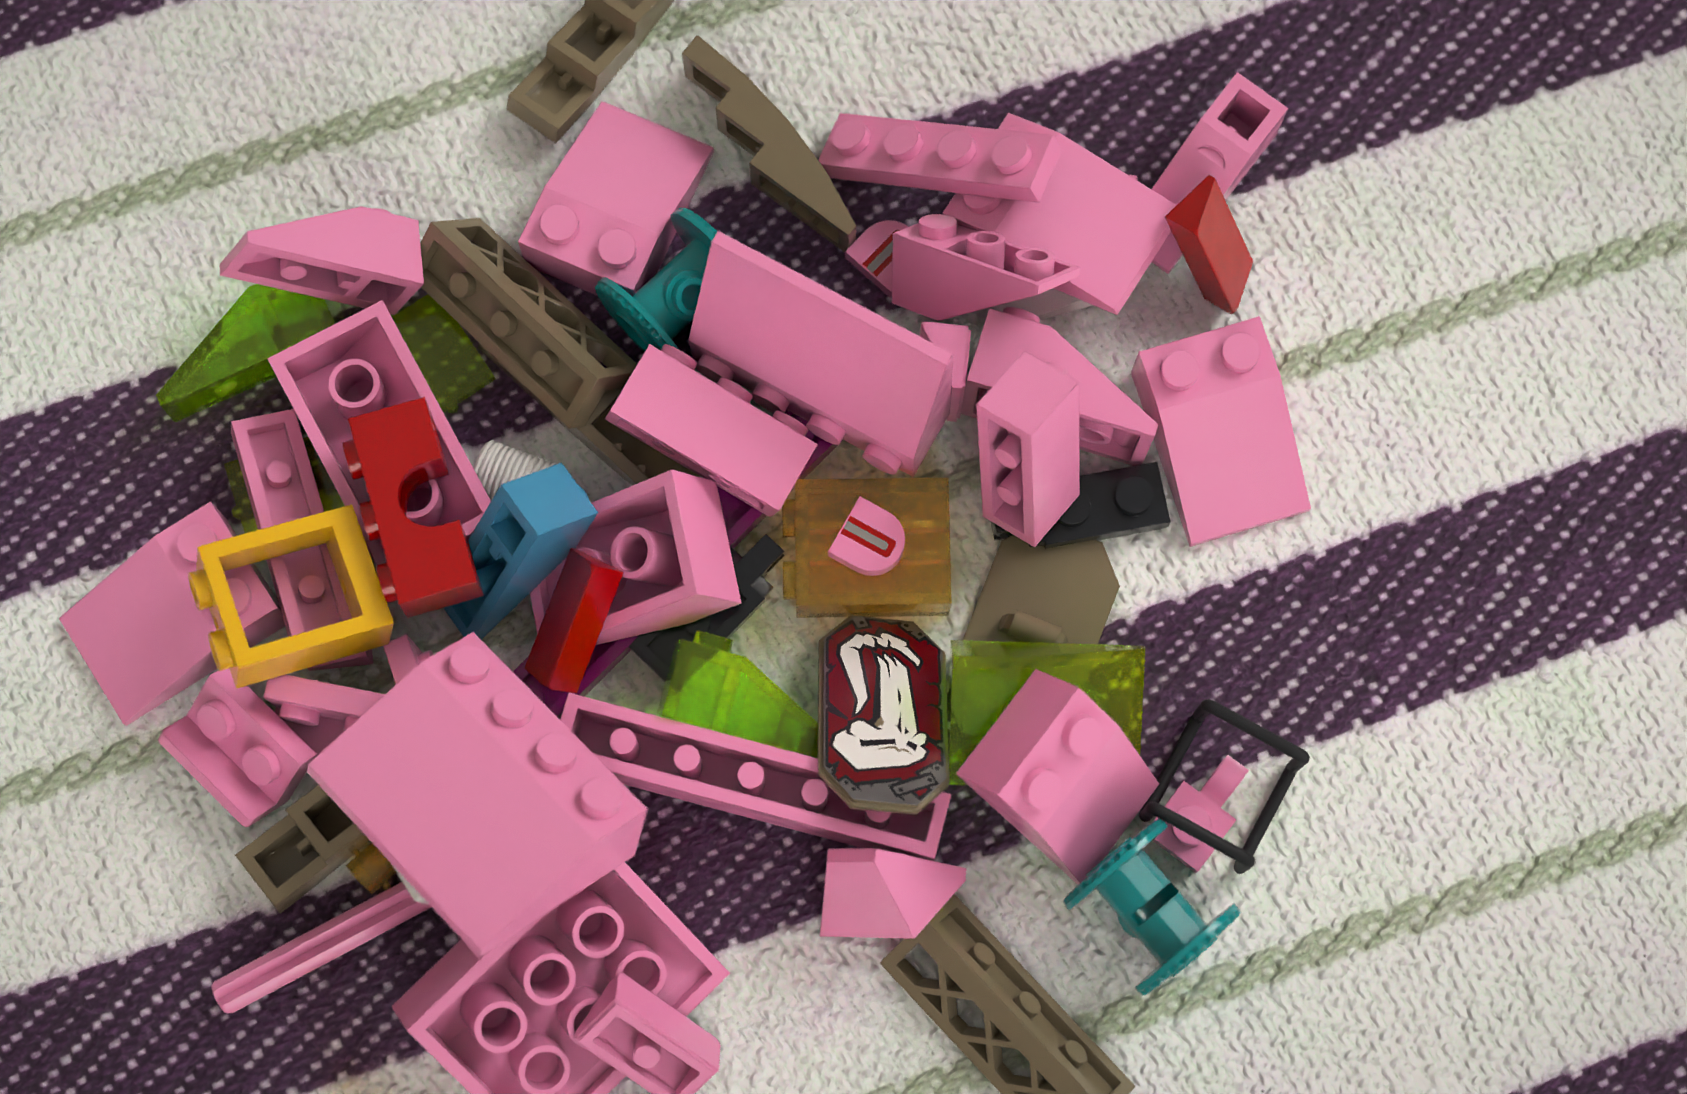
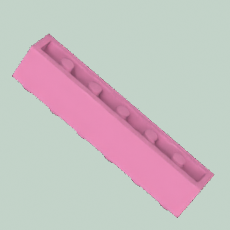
(742, 778)

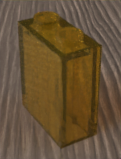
(829, 589)

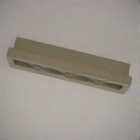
(521, 318)
(1014, 1010)

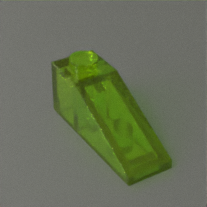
(238, 348)
(733, 697)

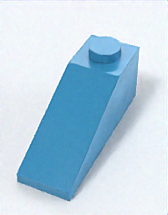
(521, 543)

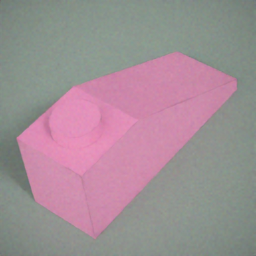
(335, 256)

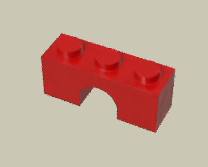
(396, 454)

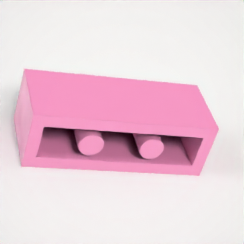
(712, 428)
(1029, 447)

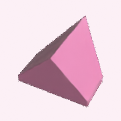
(883, 893)

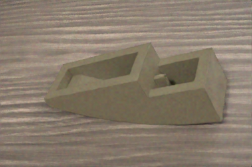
(301, 848)

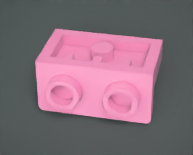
(317, 708)
(238, 749)

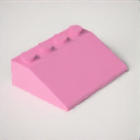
(820, 357)
(480, 795)
(514, 1012)

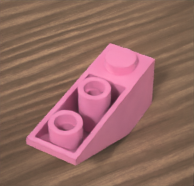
(1220, 145)
(959, 270)

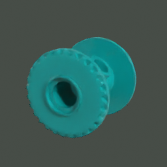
(671, 295)
(1151, 907)

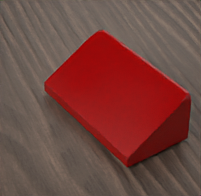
(1212, 245)
(573, 622)

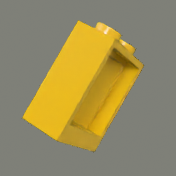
(370, 613)

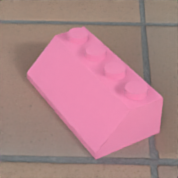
(363, 369)

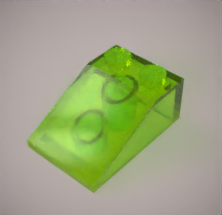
(990, 674)

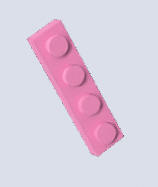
(940, 157)
(281, 491)

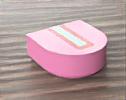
(873, 253)
(869, 540)

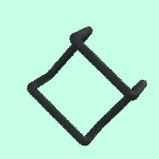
(1244, 856)

